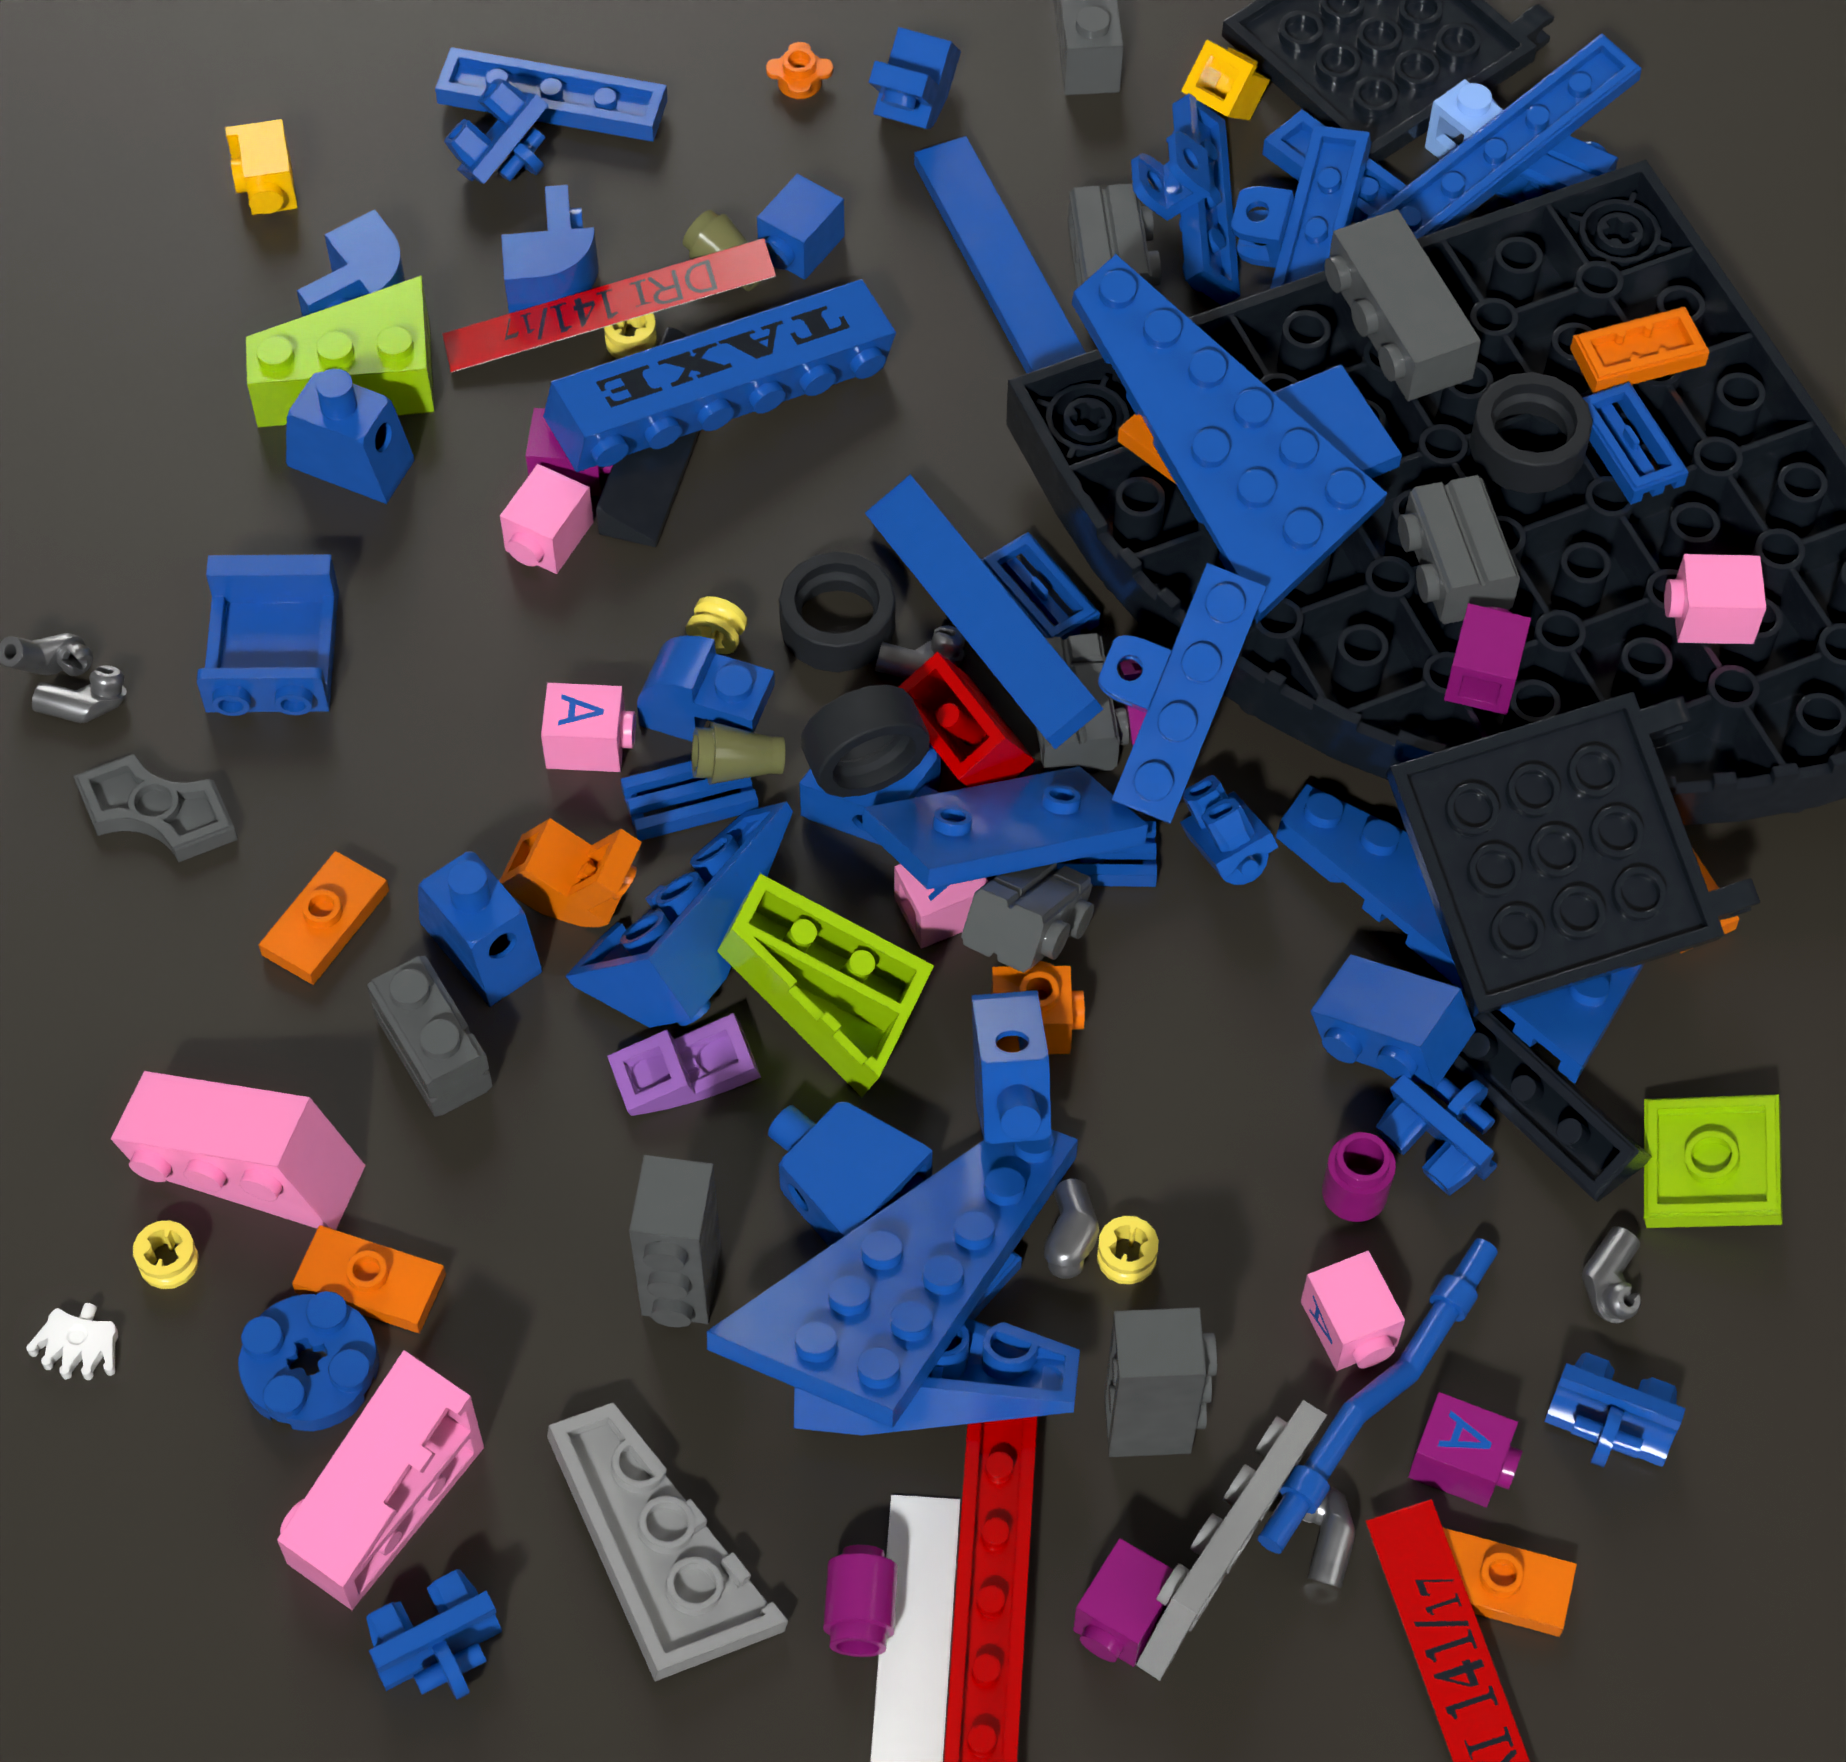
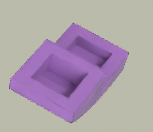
(683, 1070)

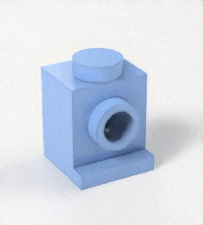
(1459, 112)

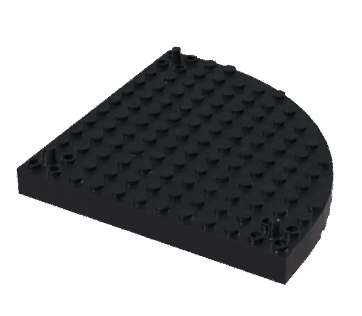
(1354, 649)

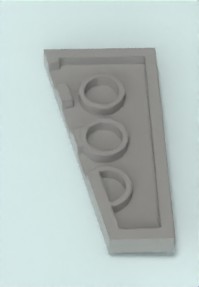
(1222, 1541)
(666, 1566)

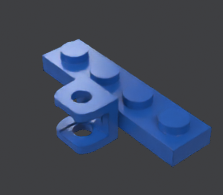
(1198, 189)
(1302, 226)
(1179, 689)

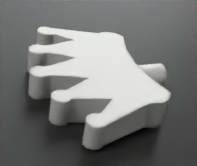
(76, 1341)

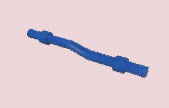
(1308, 1483)

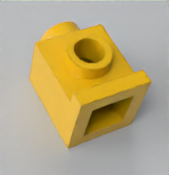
(1226, 81)
(262, 166)

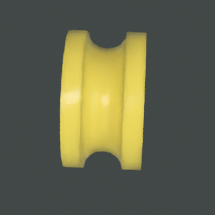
(623, 346)
(719, 621)
(1135, 1230)
(155, 1236)

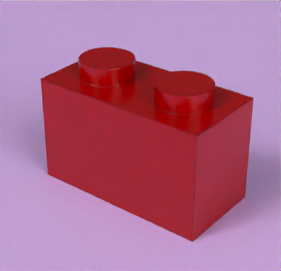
(965, 725)

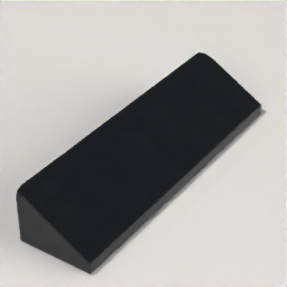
(644, 486)
(1549, 1108)

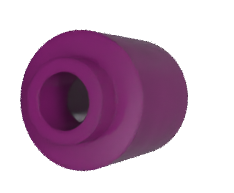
(1358, 1177)
(860, 1601)

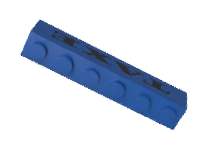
(718, 375)

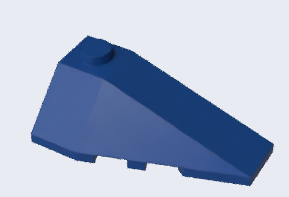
(669, 958)
(978, 1379)

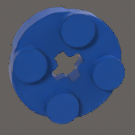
(299, 1324)

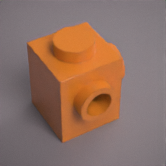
(1060, 1005)

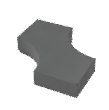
(180, 815)

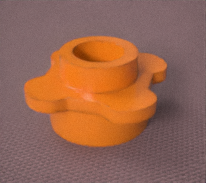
(799, 71)

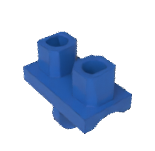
(484, 153)
(1226, 832)
(1461, 1151)
(1615, 1415)
(439, 1647)

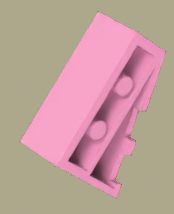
(240, 1147)
(382, 1481)

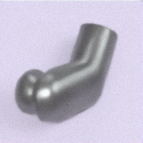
(47, 654)
(904, 662)
(84, 704)
(1073, 1232)
(1604, 1277)
(1334, 1539)

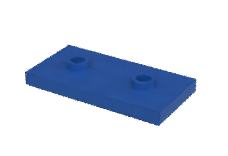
(1003, 827)

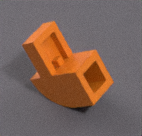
(570, 877)

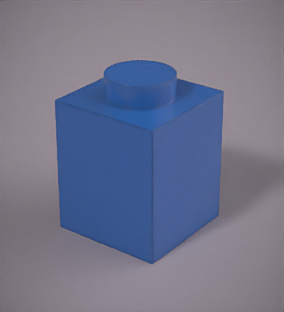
(801, 226)

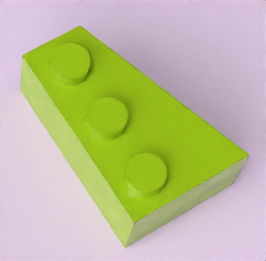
(373, 338)
(825, 978)

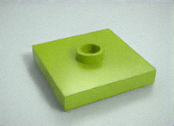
(1713, 1161)

